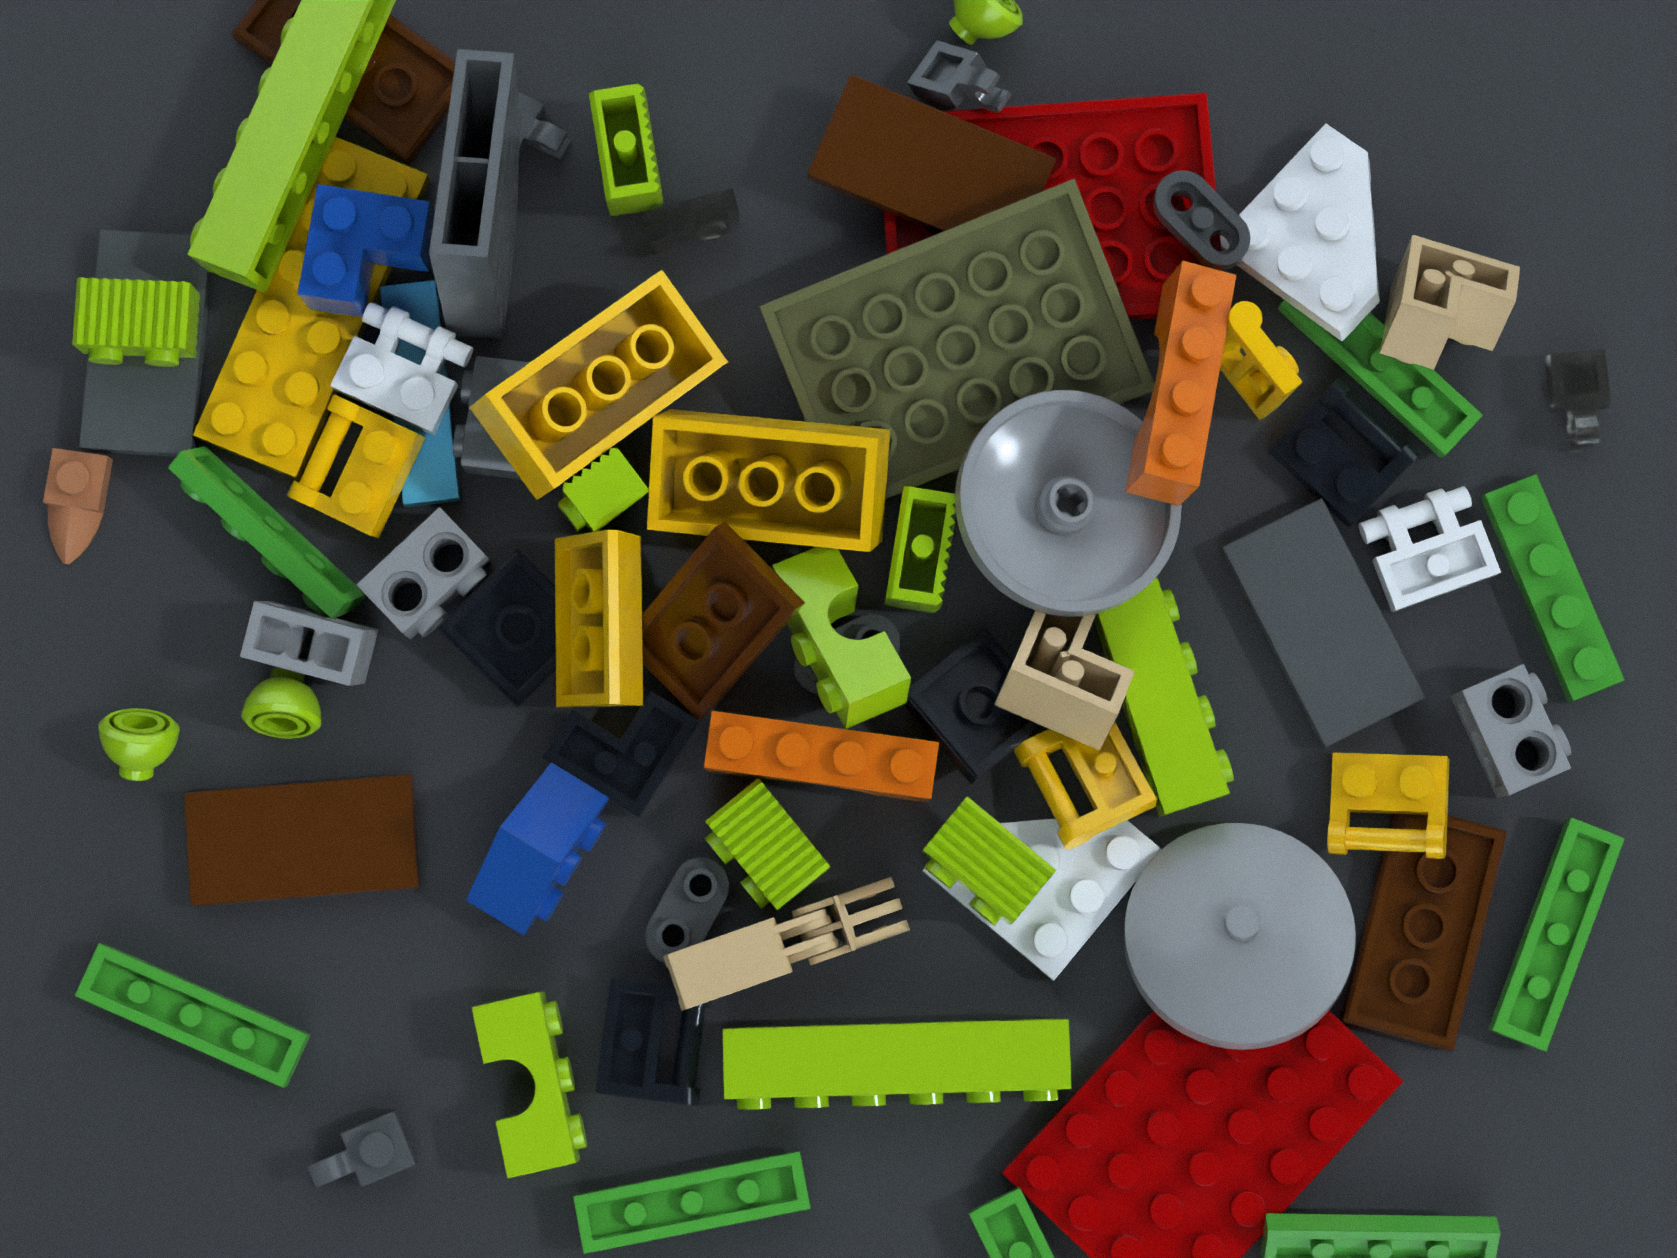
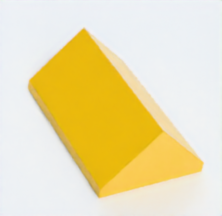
(598, 619)

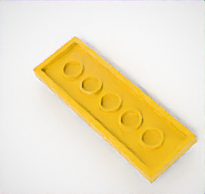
(285, 355)

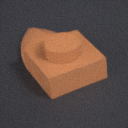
(75, 499)

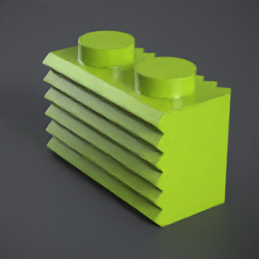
(626, 149)
(136, 320)
(601, 492)
(921, 550)
(766, 845)
(986, 862)

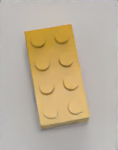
(598, 384)
(768, 479)

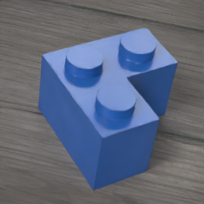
(350, 235)
(538, 849)

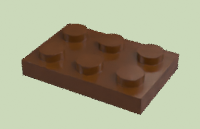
(714, 620)

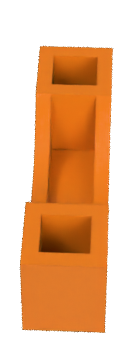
(1176, 427)
(821, 756)

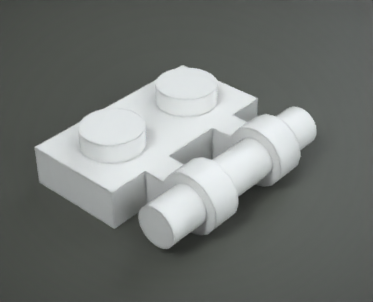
(395, 384)
(1435, 564)

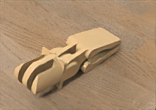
(758, 952)

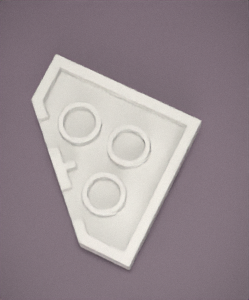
(1317, 234)
(1076, 897)

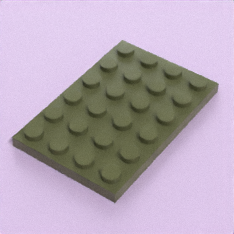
(960, 331)

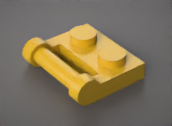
(1266, 372)
(372, 473)
(1106, 775)
(1389, 787)

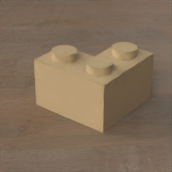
(1444, 296)
(1062, 683)

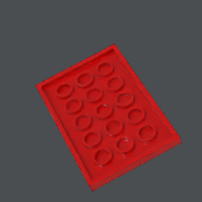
(1118, 159)
(1195, 1141)

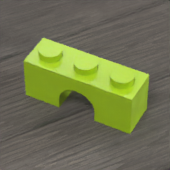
(853, 675)
(525, 1032)

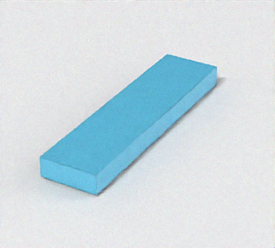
(435, 470)

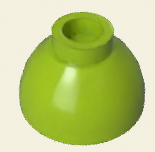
(985, 19)
(282, 706)
(138, 740)

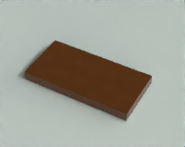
(401, 90)
(921, 159)
(302, 840)
(1424, 934)

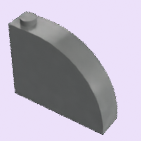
(478, 195)

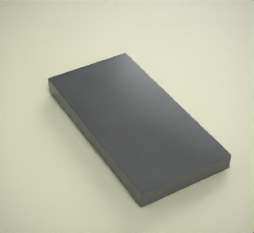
(138, 404)
(1322, 623)

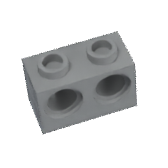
(416, 563)
(309, 643)
(1497, 737)

